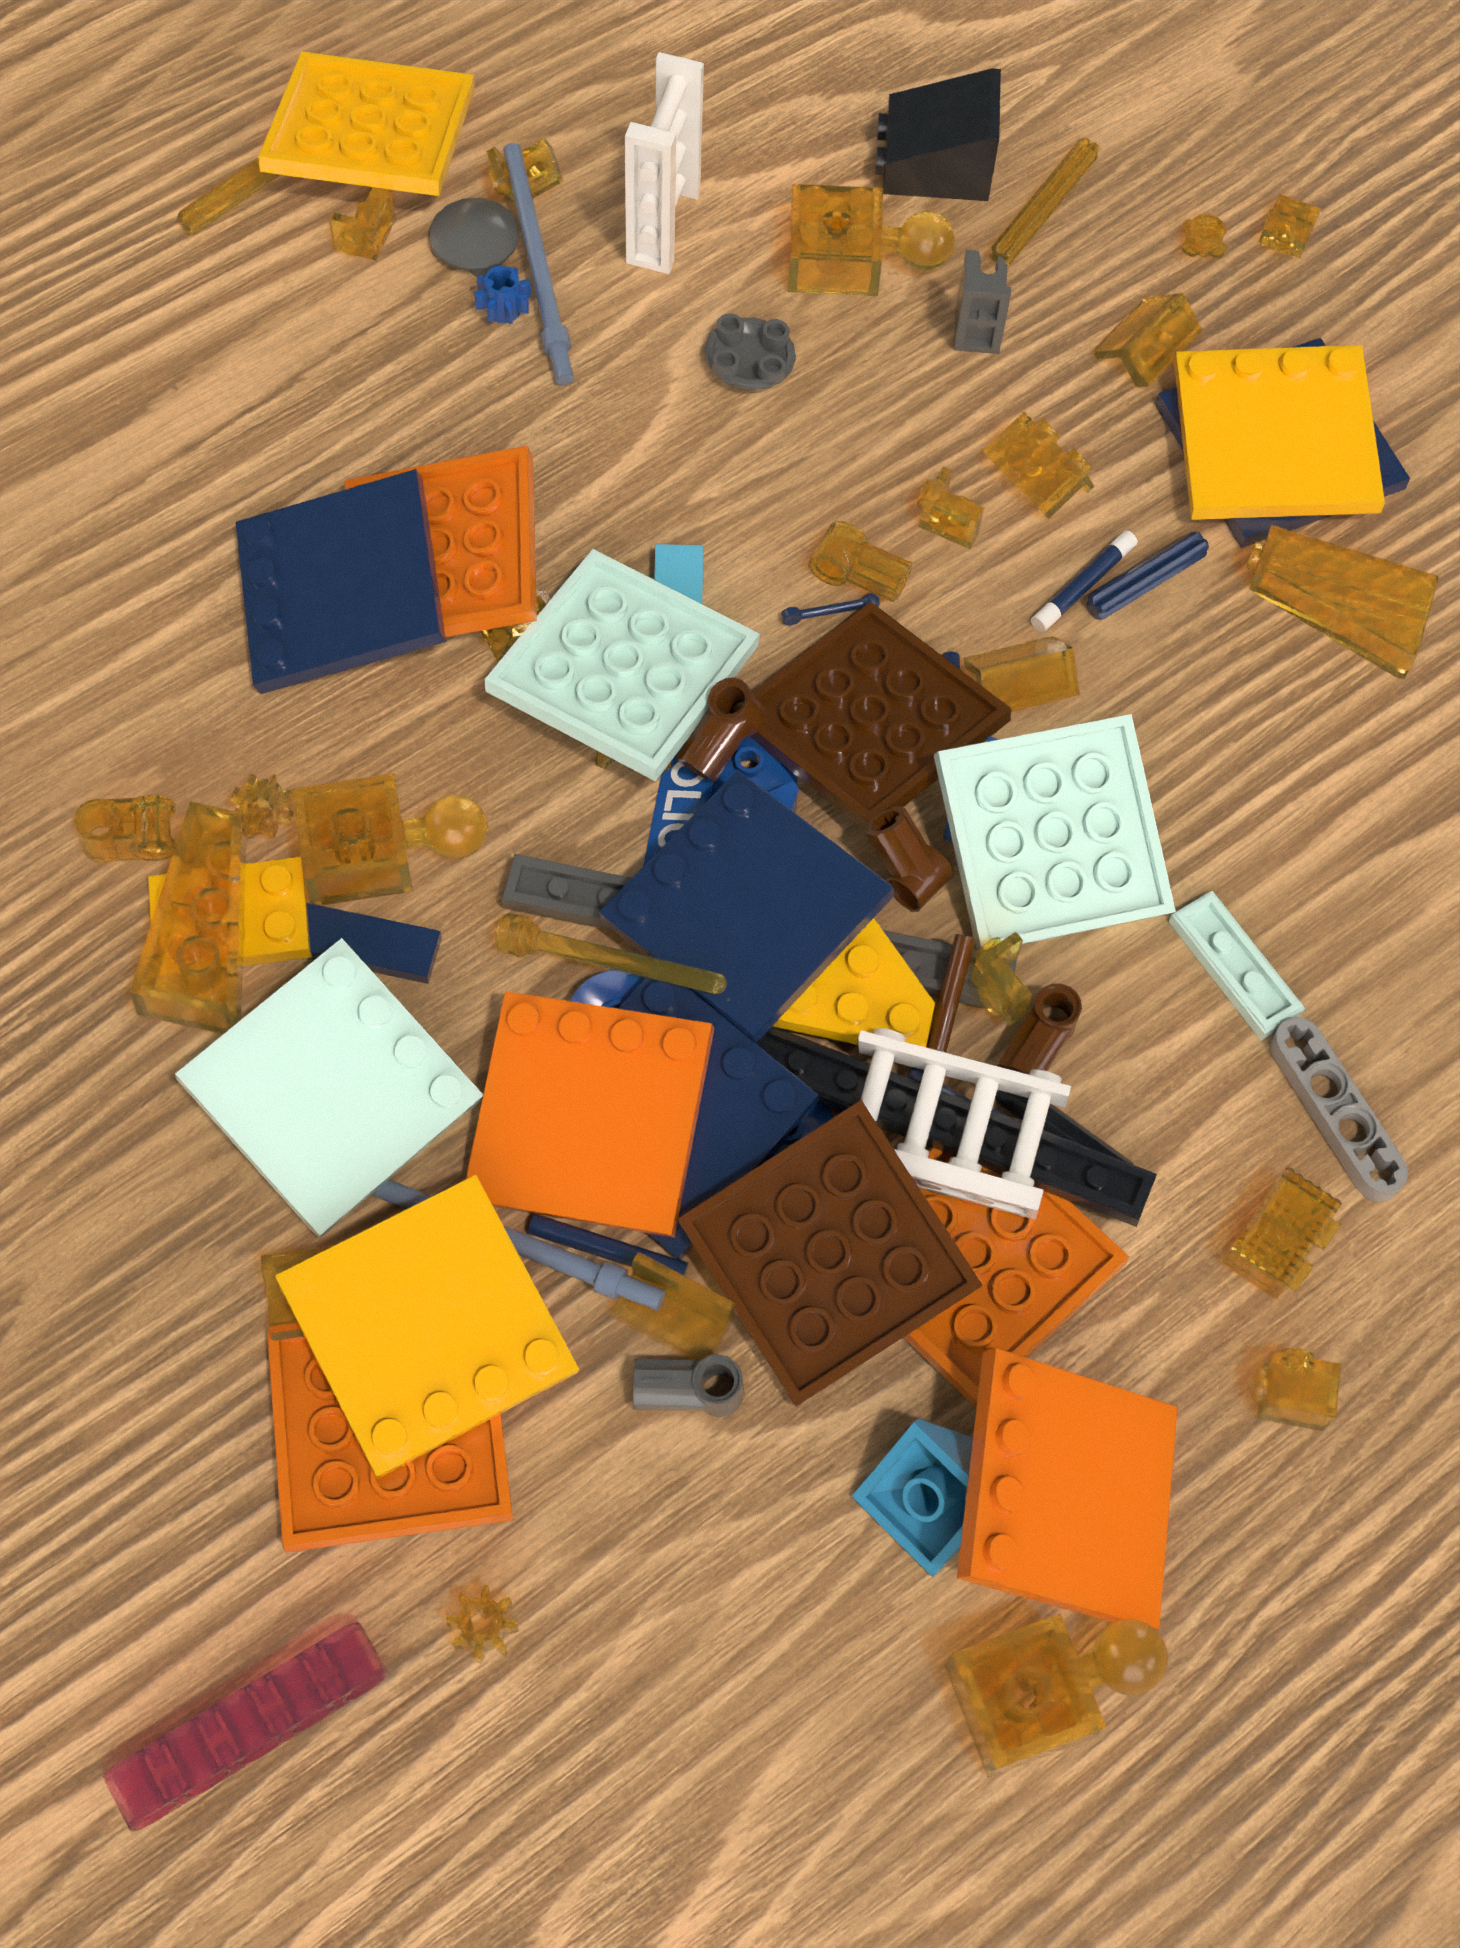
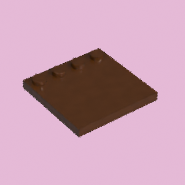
(870, 713)
(829, 1253)

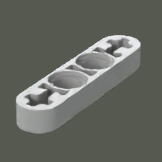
(1345, 1105)

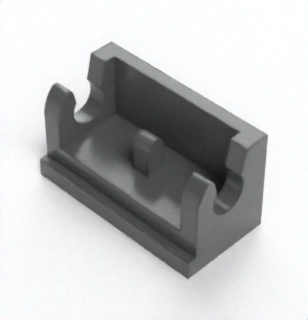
(981, 306)

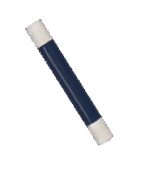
(1084, 581)

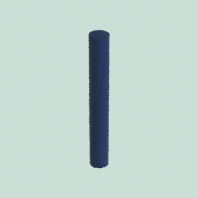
(596, 1243)

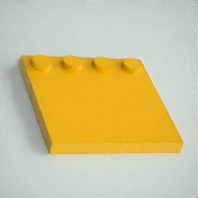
(367, 123)
(1278, 432)
(426, 1325)

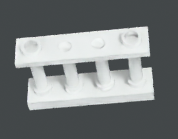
(663, 163)
(963, 1175)

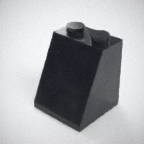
(941, 138)

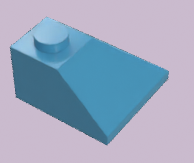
(922, 1492)

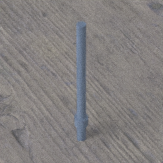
(555, 335)
(607, 1278)

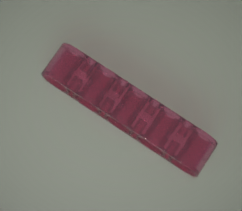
(244, 1726)

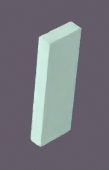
(1236, 965)

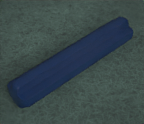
(1147, 575)

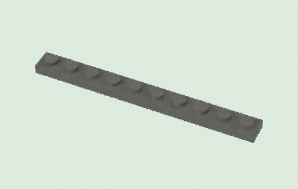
(580, 894)

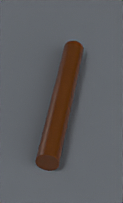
(950, 993)

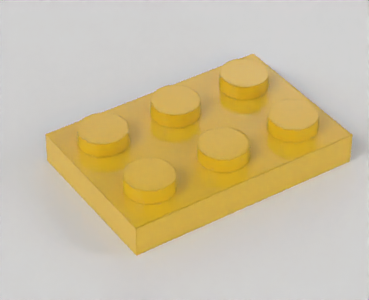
(273, 911)

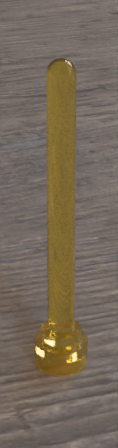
(520, 936)

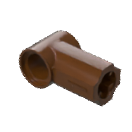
(720, 732)
(914, 866)
(1039, 1037)

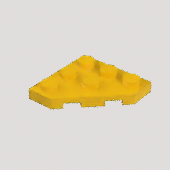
(863, 991)

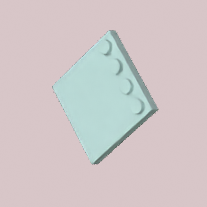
(621, 663)
(1054, 832)
(329, 1087)

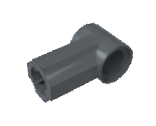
(680, 1385)

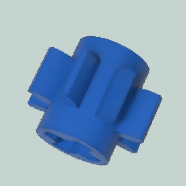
(502, 294)

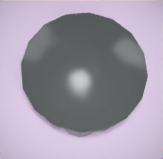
(474, 234)
(750, 351)

